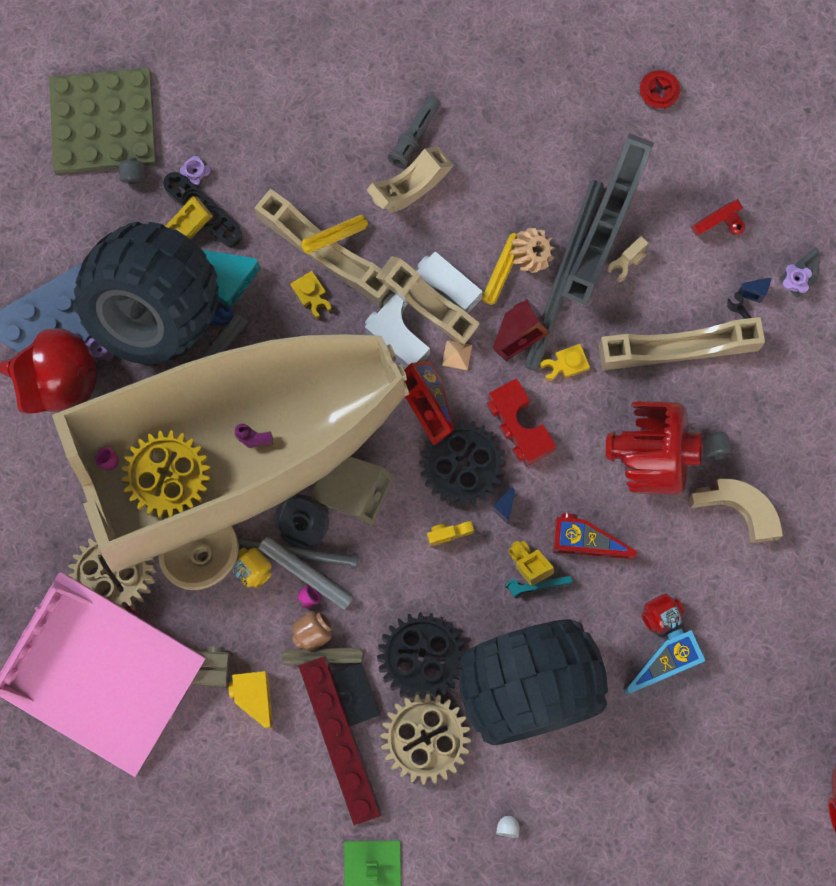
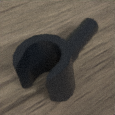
(739, 306)

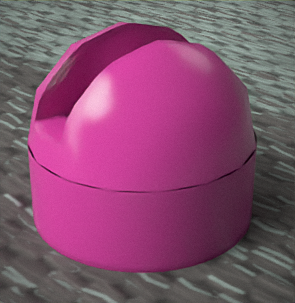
(107, 459)
(309, 597)

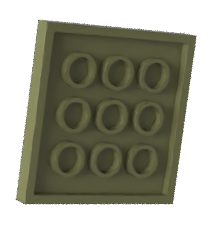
(101, 120)

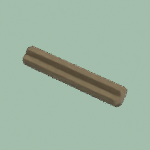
(333, 655)

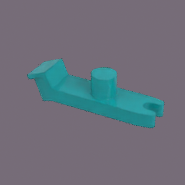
(517, 589)

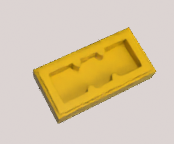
(190, 218)

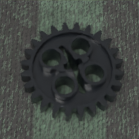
(483, 474)
(415, 680)

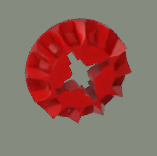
(665, 81)

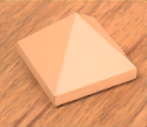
(456, 355)

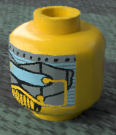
(252, 567)

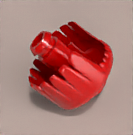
(659, 452)

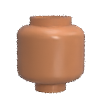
(312, 631)

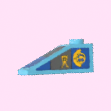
(669, 659)

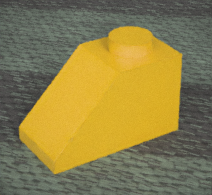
(252, 695)

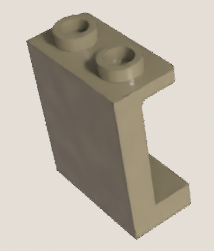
(354, 489)

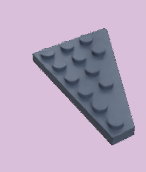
(42, 309)

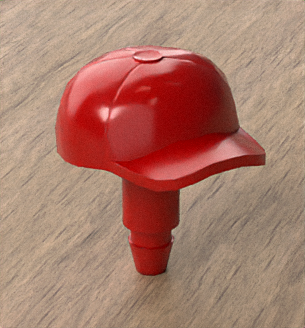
(52, 372)

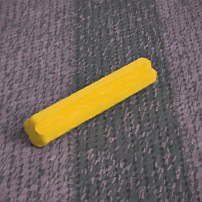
(334, 234)
(500, 272)

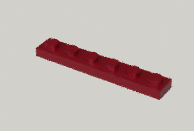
(339, 740)

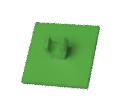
(372, 863)

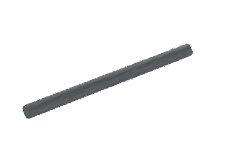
(572, 251)

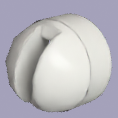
(508, 827)

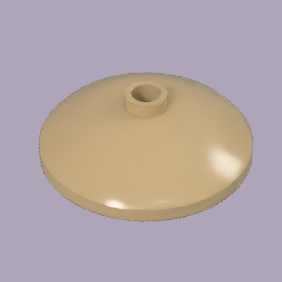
(184, 564)

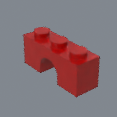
(529, 444)

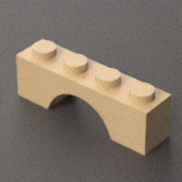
(429, 303)

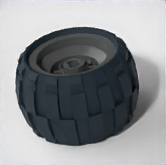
(146, 293)
(533, 681)

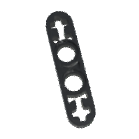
(220, 235)

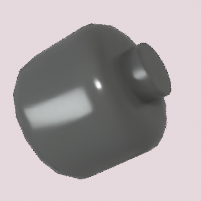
(131, 171)
(716, 445)

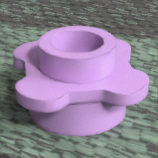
(195, 163)
(793, 285)
(103, 355)

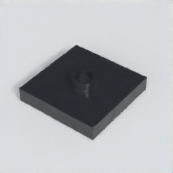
(356, 694)

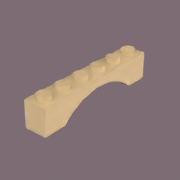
(348, 267)
(714, 341)

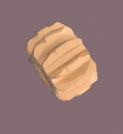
(532, 250)

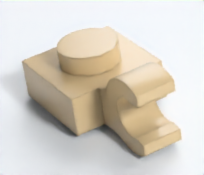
(633, 254)

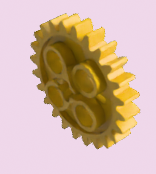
(142, 466)

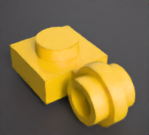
(531, 566)

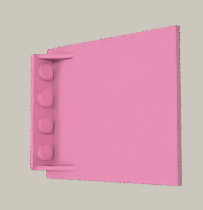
(98, 673)

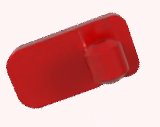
(726, 213)

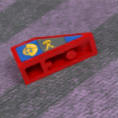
(428, 400)
(584, 538)

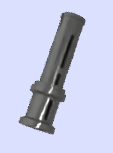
(409, 141)

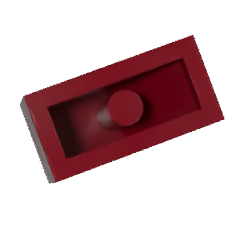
(519, 330)

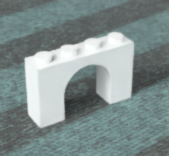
(389, 322)

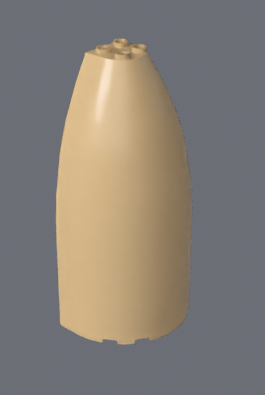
(310, 391)

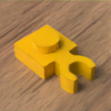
(310, 292)
(569, 362)
(443, 534)

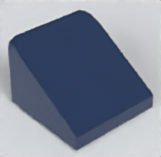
(755, 290)
(504, 505)

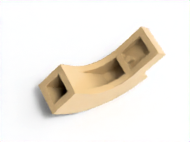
(413, 182)
(753, 505)

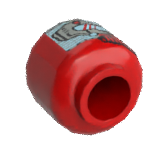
(662, 614)

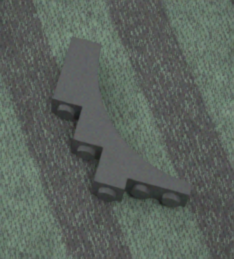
(608, 220)

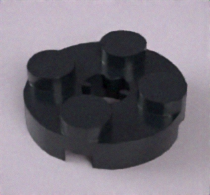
(308, 508)

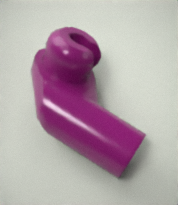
(251, 438)

